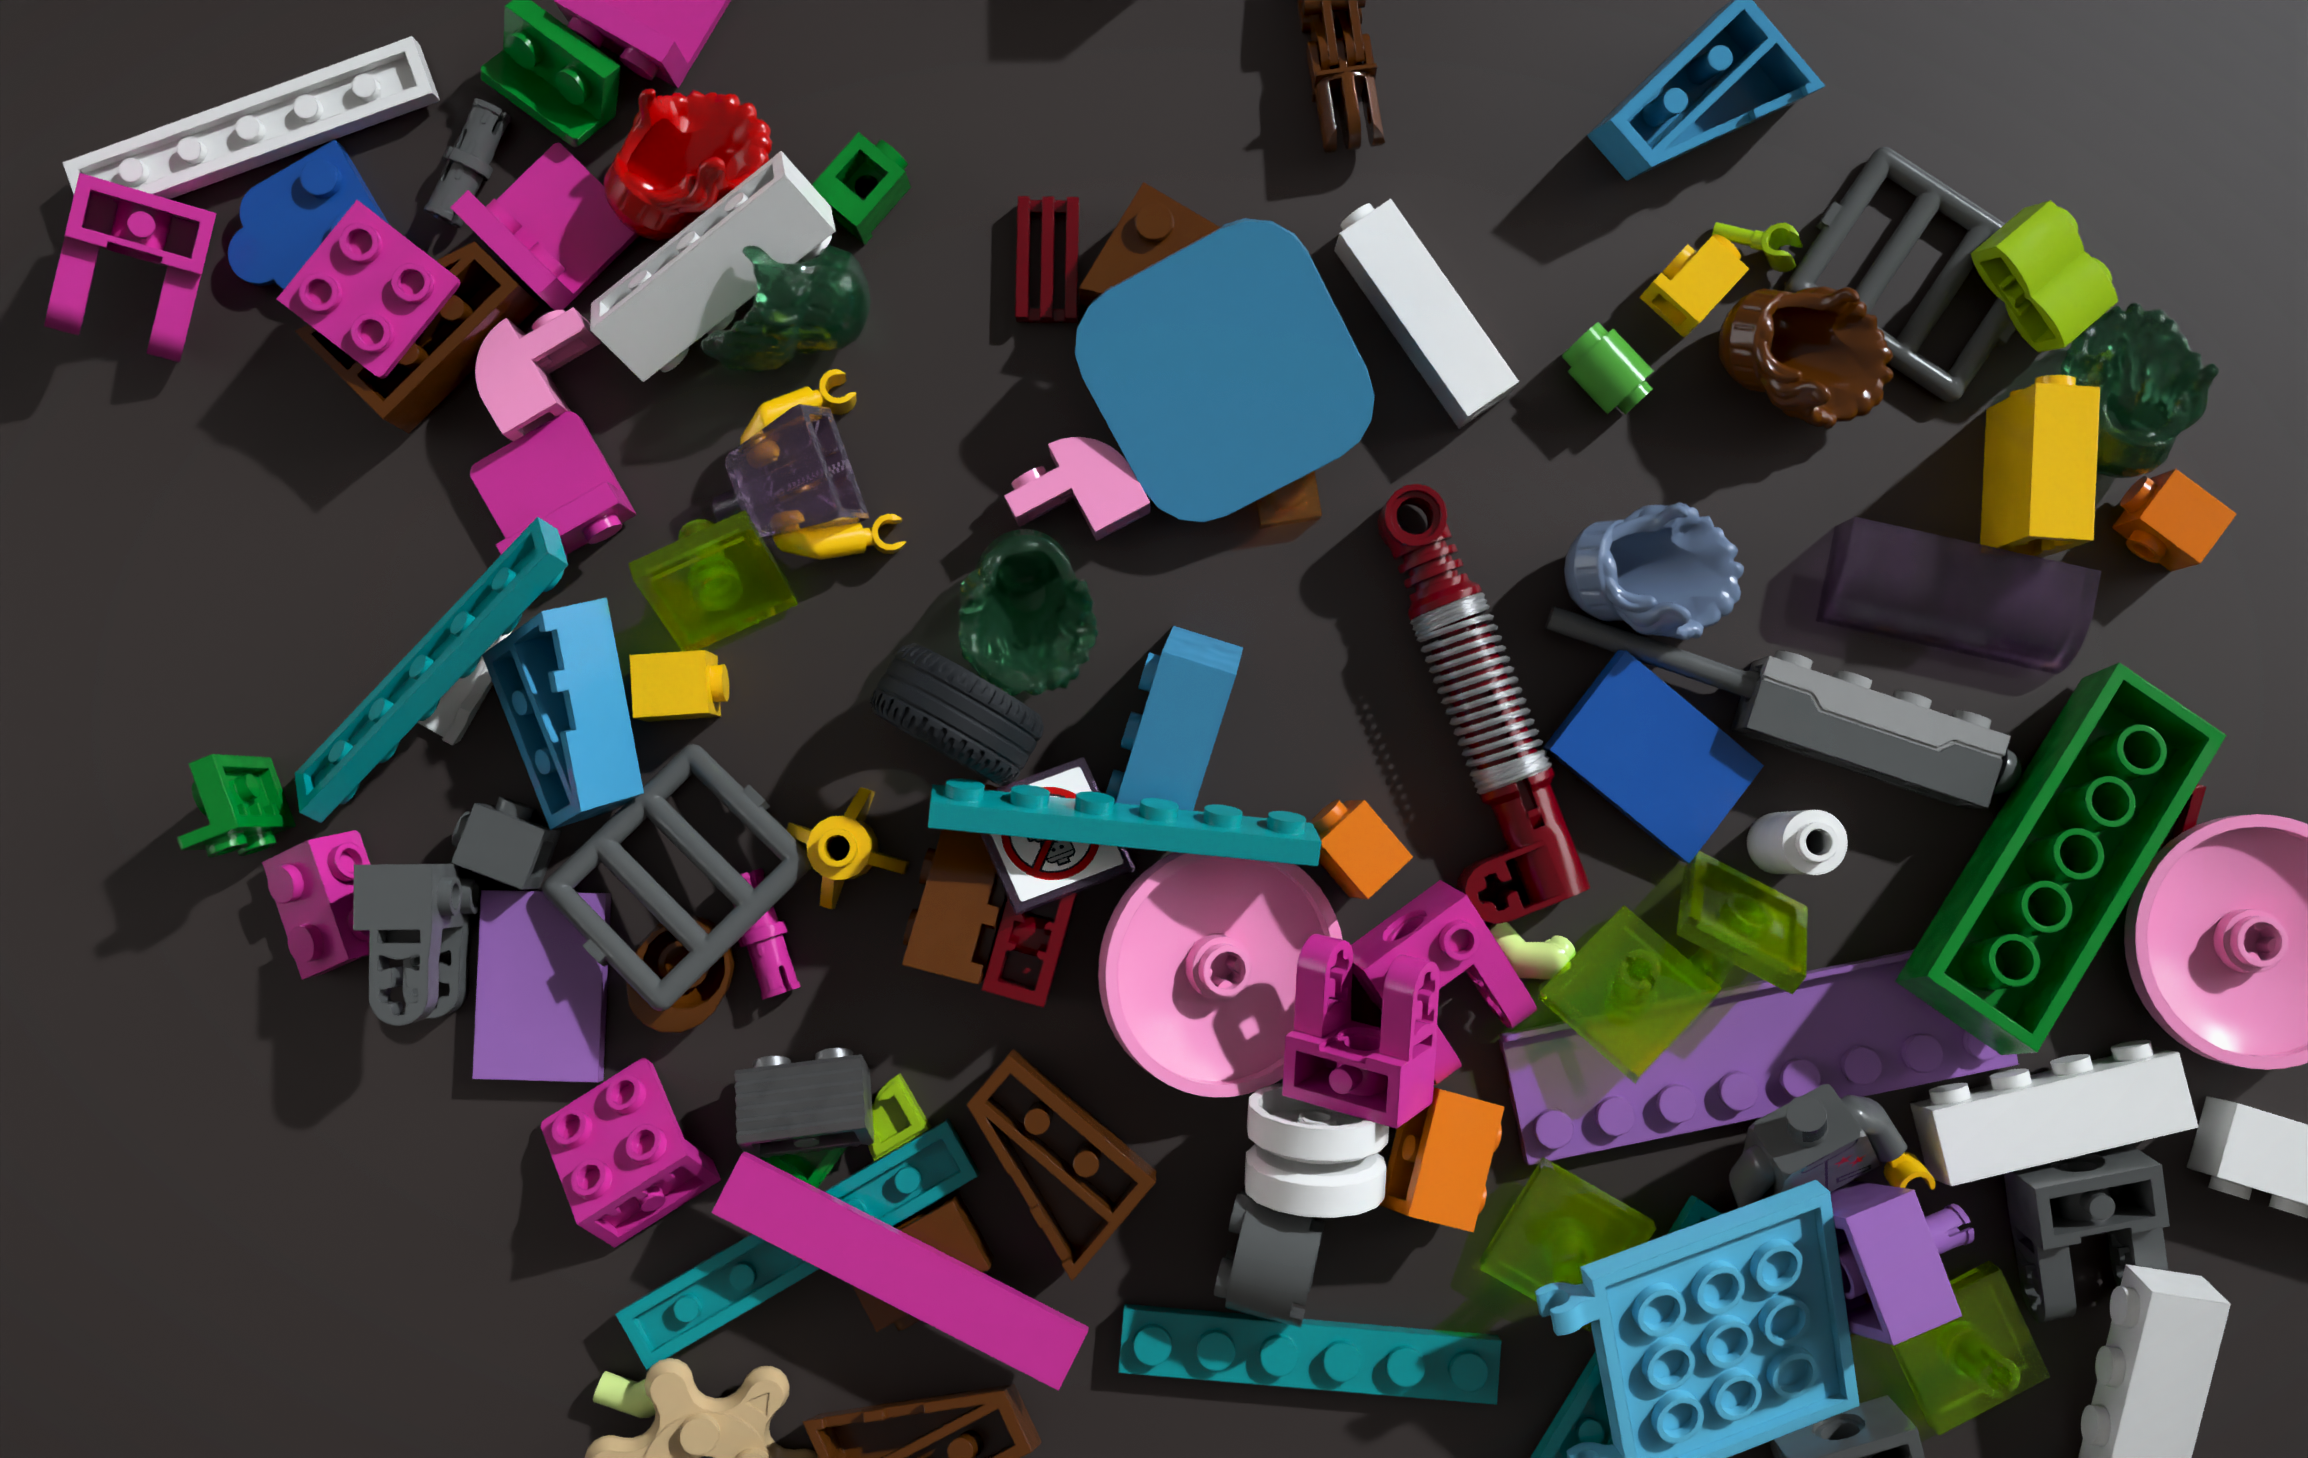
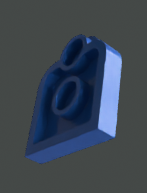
(294, 214)

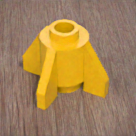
(862, 852)

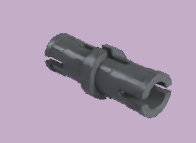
(468, 160)

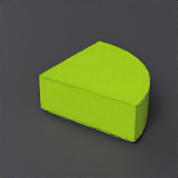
(895, 1118)

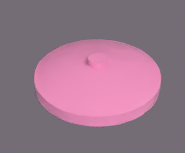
(2225, 940)
(1207, 969)

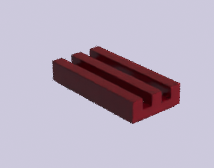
(1048, 209)

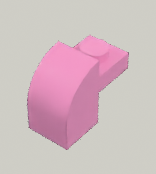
(516, 368)
(1091, 475)

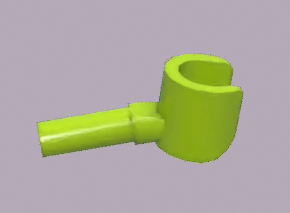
(1767, 241)

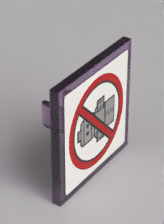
(1045, 869)

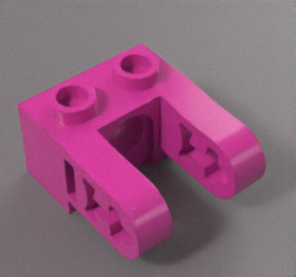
(142, 228)
(1447, 930)
(1353, 1065)

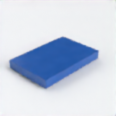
(1653, 756)

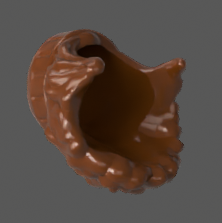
(1808, 352)

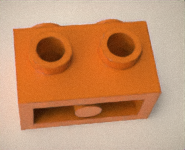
(1444, 1160)

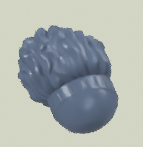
(1655, 571)

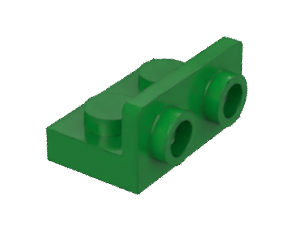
(553, 74)
(241, 804)

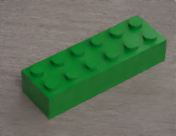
(2061, 860)

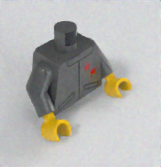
(1824, 1142)

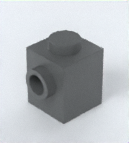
(505, 843)

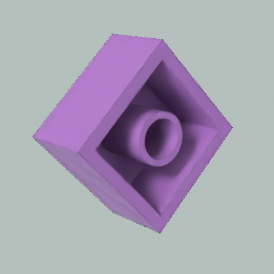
(1895, 1257)

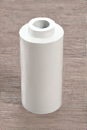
(1797, 842)

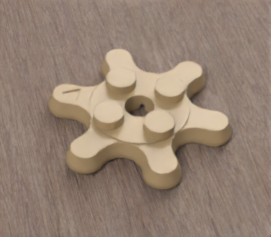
(700, 1426)

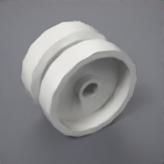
(1312, 1157)

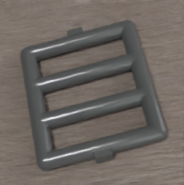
(1931, 197)
(703, 948)

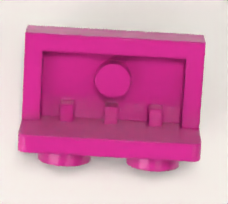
(316, 901)

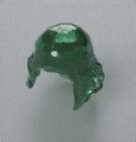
(796, 311)
(2146, 383)
(1026, 615)

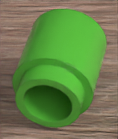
(1608, 369)

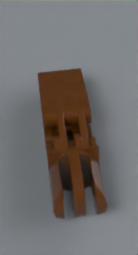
(1341, 70)

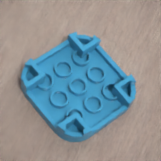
(1225, 371)

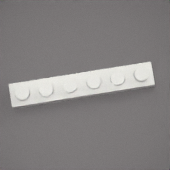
(266, 124)

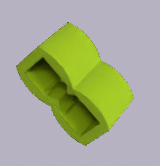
(2045, 276)

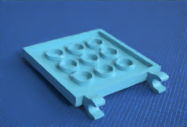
(1717, 1331)

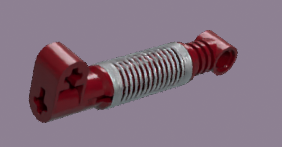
(1508, 767)

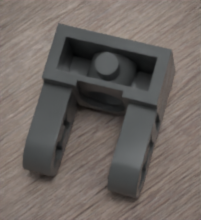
(416, 917)
(2081, 1197)
(1868, 1431)

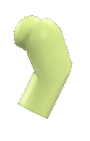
(1533, 959)
(624, 1395)

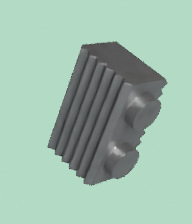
(804, 1104)

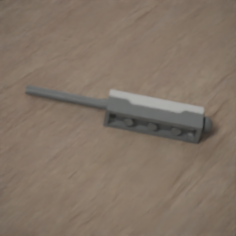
(1836, 718)

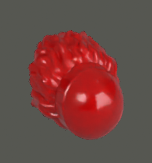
(683, 159)

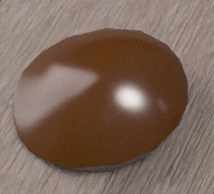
(662, 953)

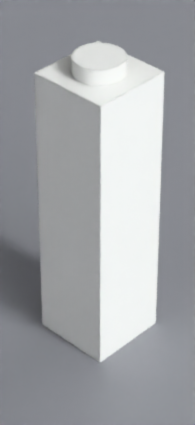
(1423, 311)

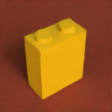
(2041, 468)

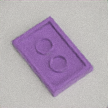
(538, 992)

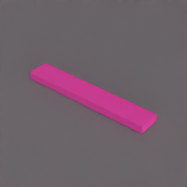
(900, 1270)

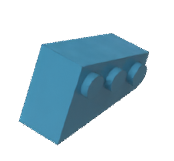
(1710, 86)
(569, 711)
(1180, 719)

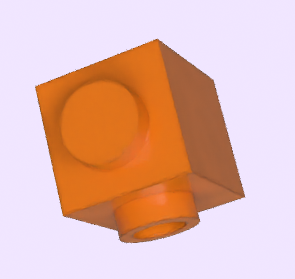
(2171, 520)
(1358, 847)

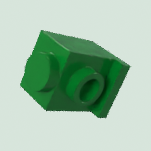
(861, 164)

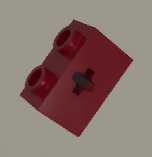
(1029, 951)

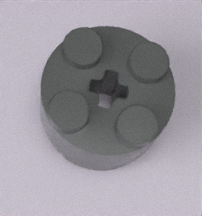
(1270, 1263)

